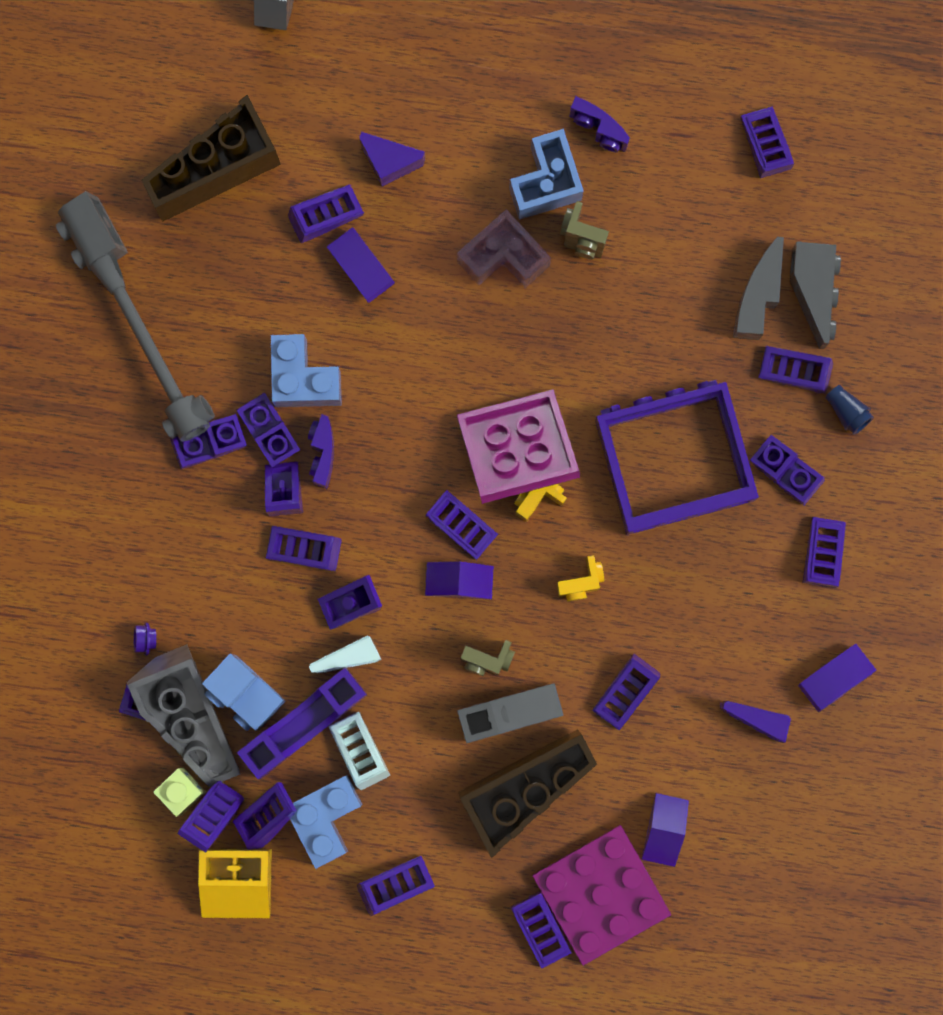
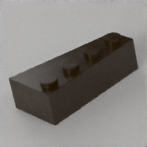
(213, 162)
(523, 790)

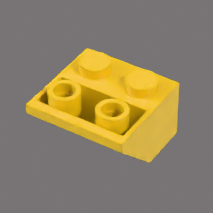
(235, 883)

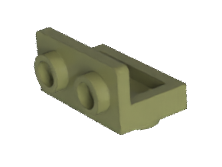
(583, 238)
(480, 662)

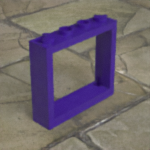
(674, 400)

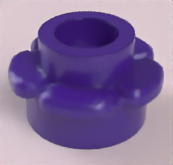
(144, 638)

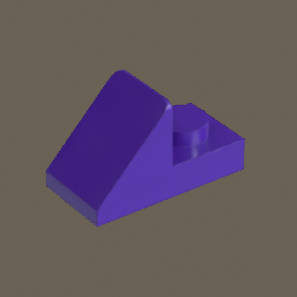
(350, 602)

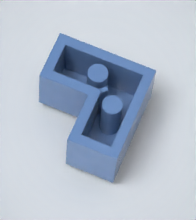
(554, 182)
(295, 382)
(244, 691)
(316, 817)

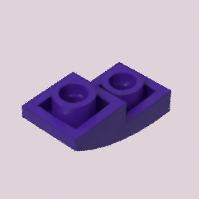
(609, 132)
(360, 265)
(268, 429)
(218, 440)
(322, 441)
(787, 470)
(837, 678)

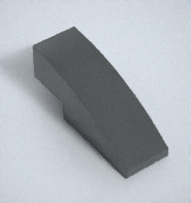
(760, 293)

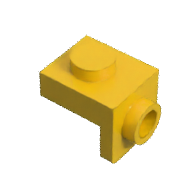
(530, 500)
(576, 588)

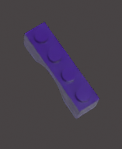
(302, 724)

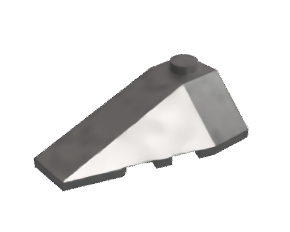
(174, 702)

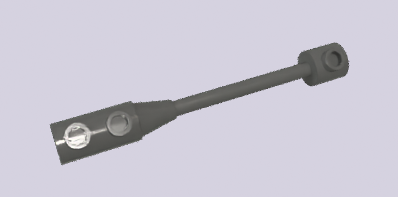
(99, 249)

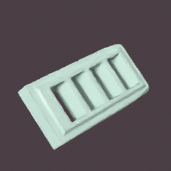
(355, 654)
(371, 777)

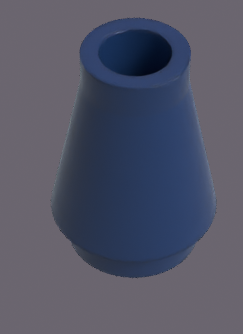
(851, 412)

